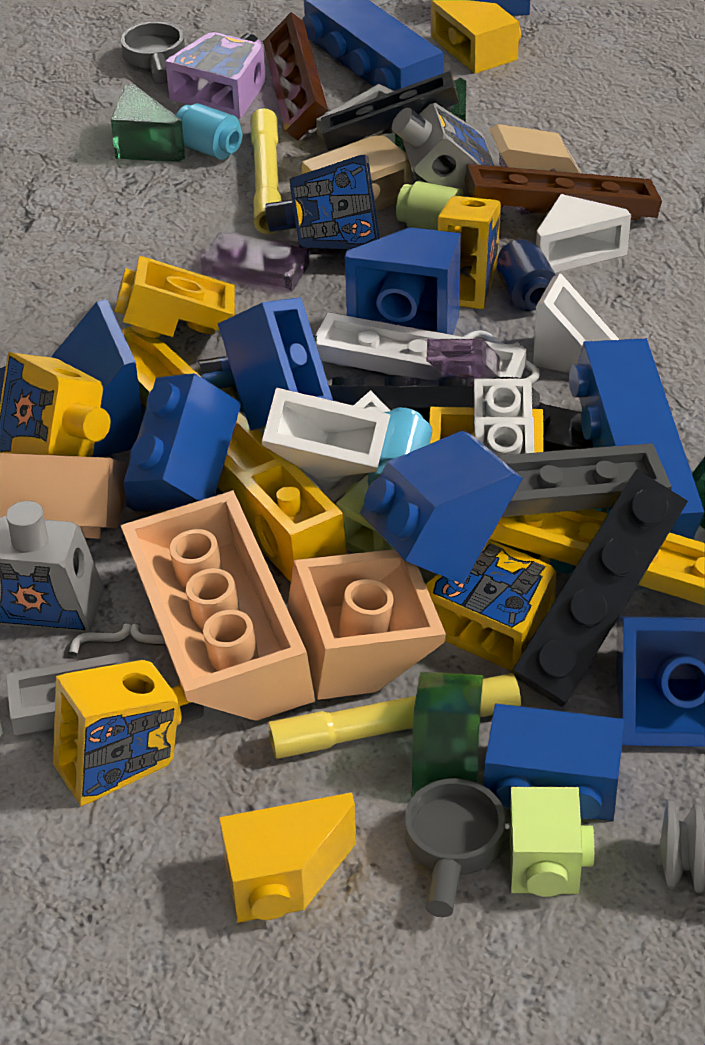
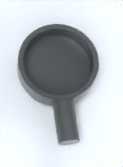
(150, 45)
(453, 832)

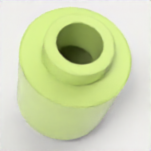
(422, 203)

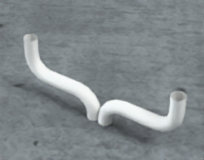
(490, 338)
(114, 637)

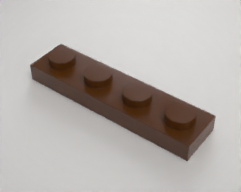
(295, 76)
(541, 188)

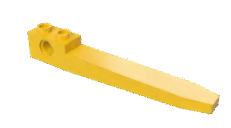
(278, 500)

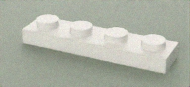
(395, 348)

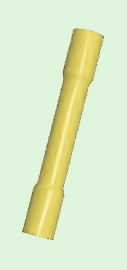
(264, 140)
(324, 729)

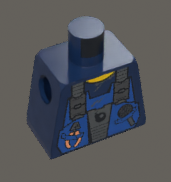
(329, 206)

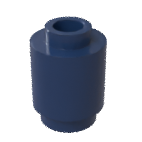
(524, 273)

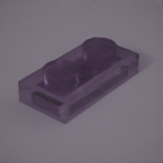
(255, 261)
(463, 358)

